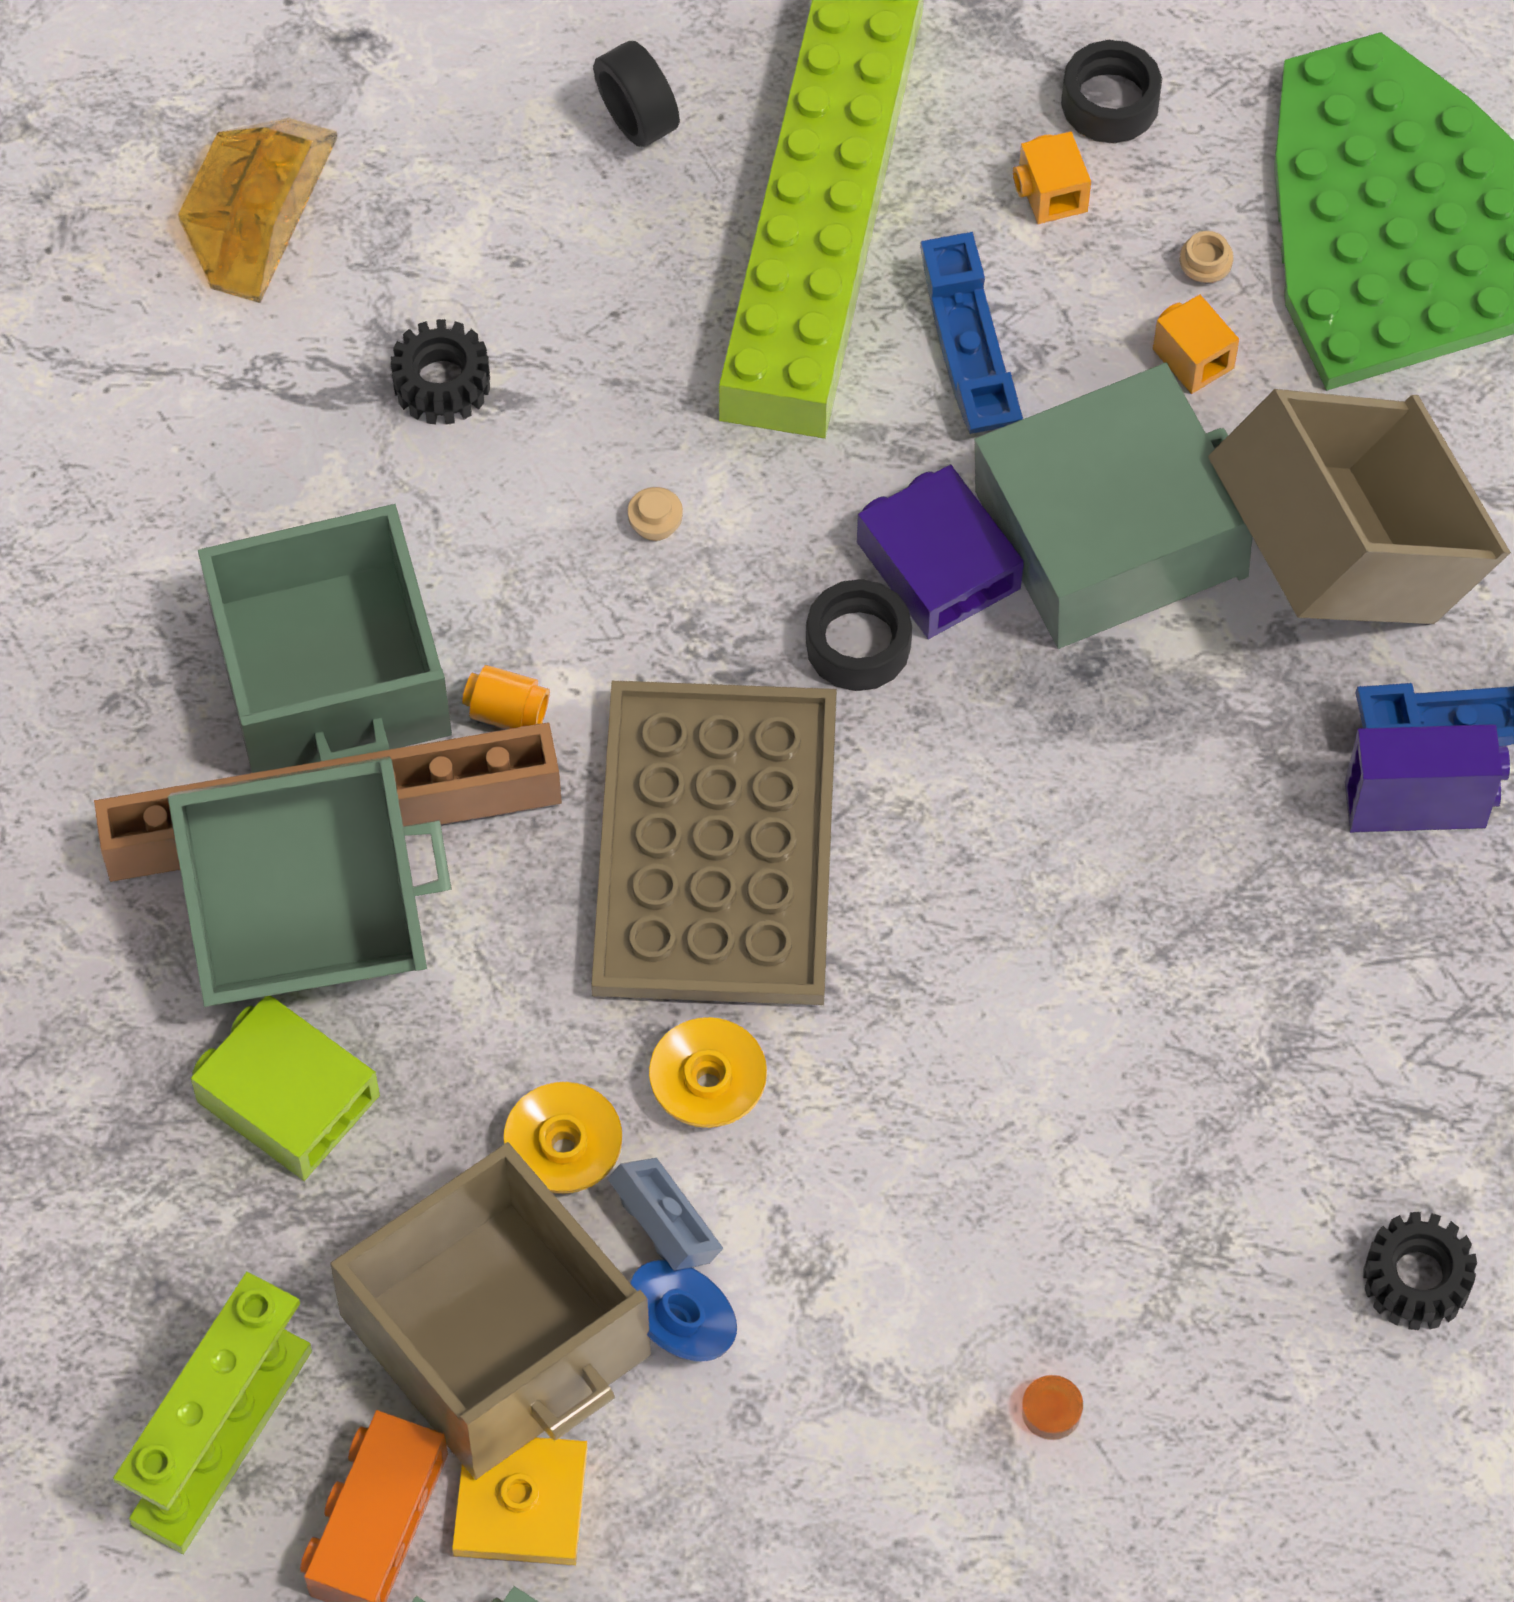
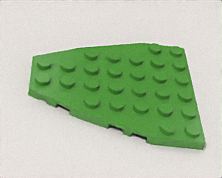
(1390, 211)

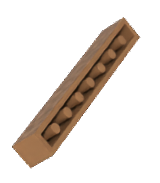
(433, 782)

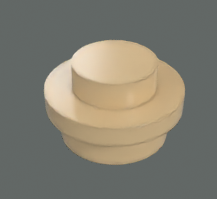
(1206, 257)
(655, 513)

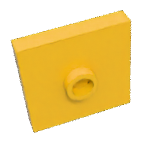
(524, 1505)

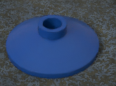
(686, 1311)

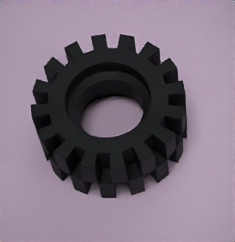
(436, 346)
(1435, 1241)

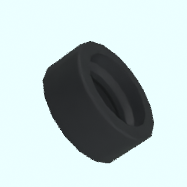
(1117, 59)
(636, 93)
(867, 598)

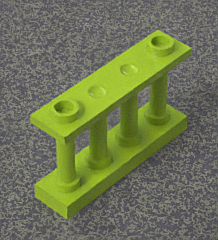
(213, 1413)

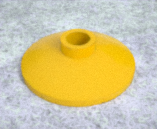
(701, 1049)
(569, 1113)

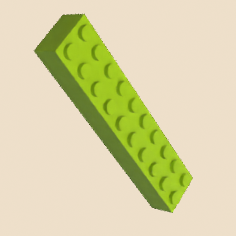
(818, 216)

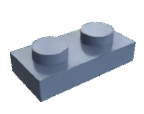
(665, 1214)

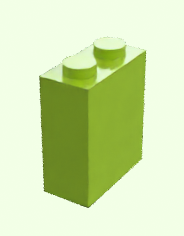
(284, 1086)

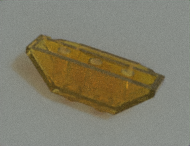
(252, 200)

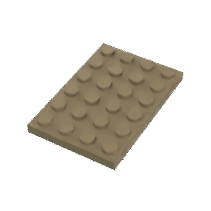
(715, 843)

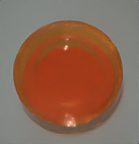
(1052, 1407)

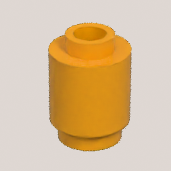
(505, 698)

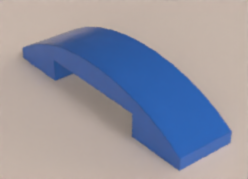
(968, 333)
(1400, 707)

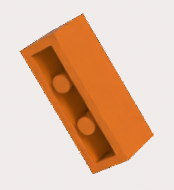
(374, 1511)

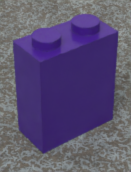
(939, 550)
(1425, 778)

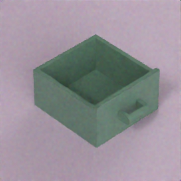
(1112, 504)
(326, 640)
(301, 880)

